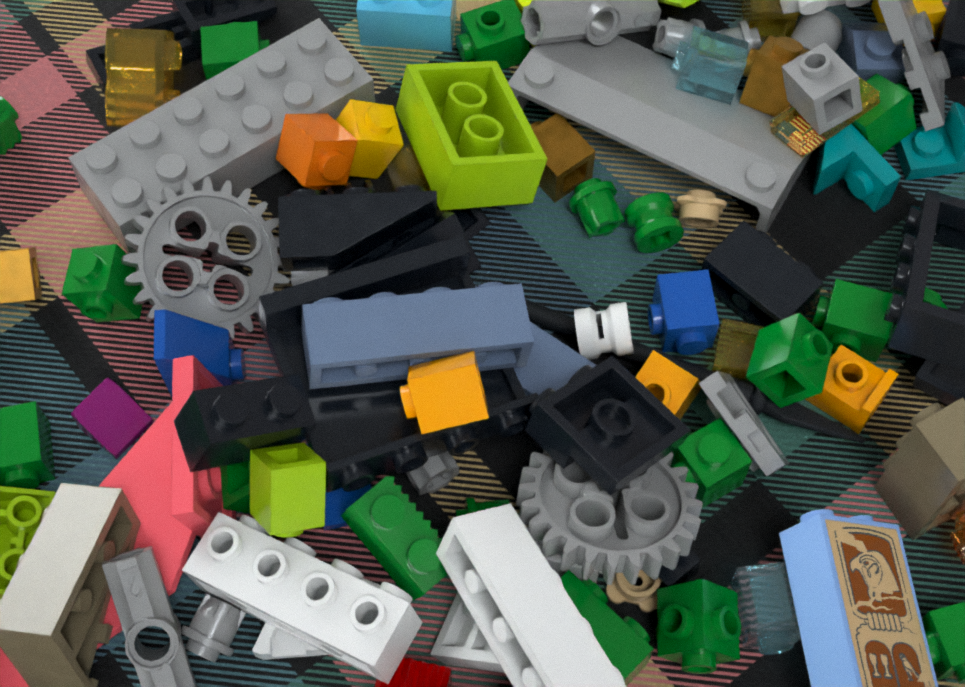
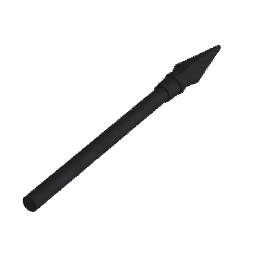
(792, 414)

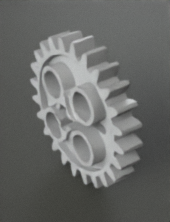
(217, 216)
(623, 533)

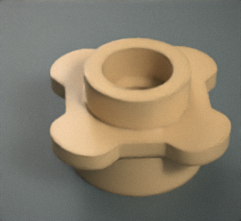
(699, 209)
(644, 595)

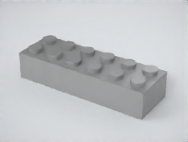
(220, 127)

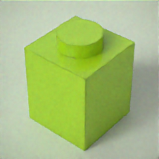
(287, 489)

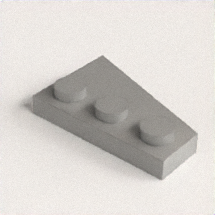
(922, 64)

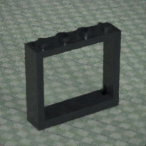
(917, 325)

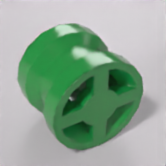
(654, 222)

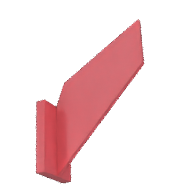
(163, 494)

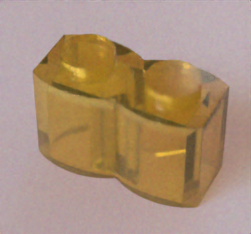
(139, 72)

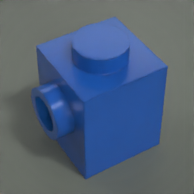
(684, 312)

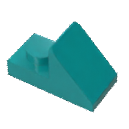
(936, 150)
(859, 164)

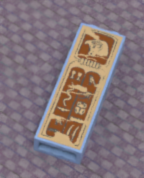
(855, 603)

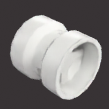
(615, 329)

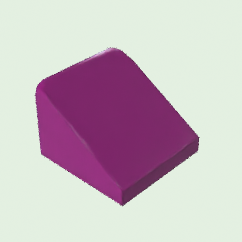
(111, 417)

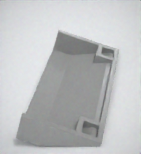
(635, 101)

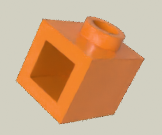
(316, 150)

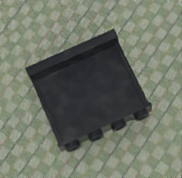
(365, 425)

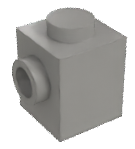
(822, 88)

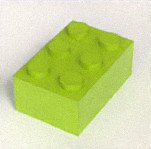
(470, 134)

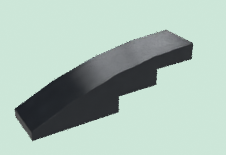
(186, 24)

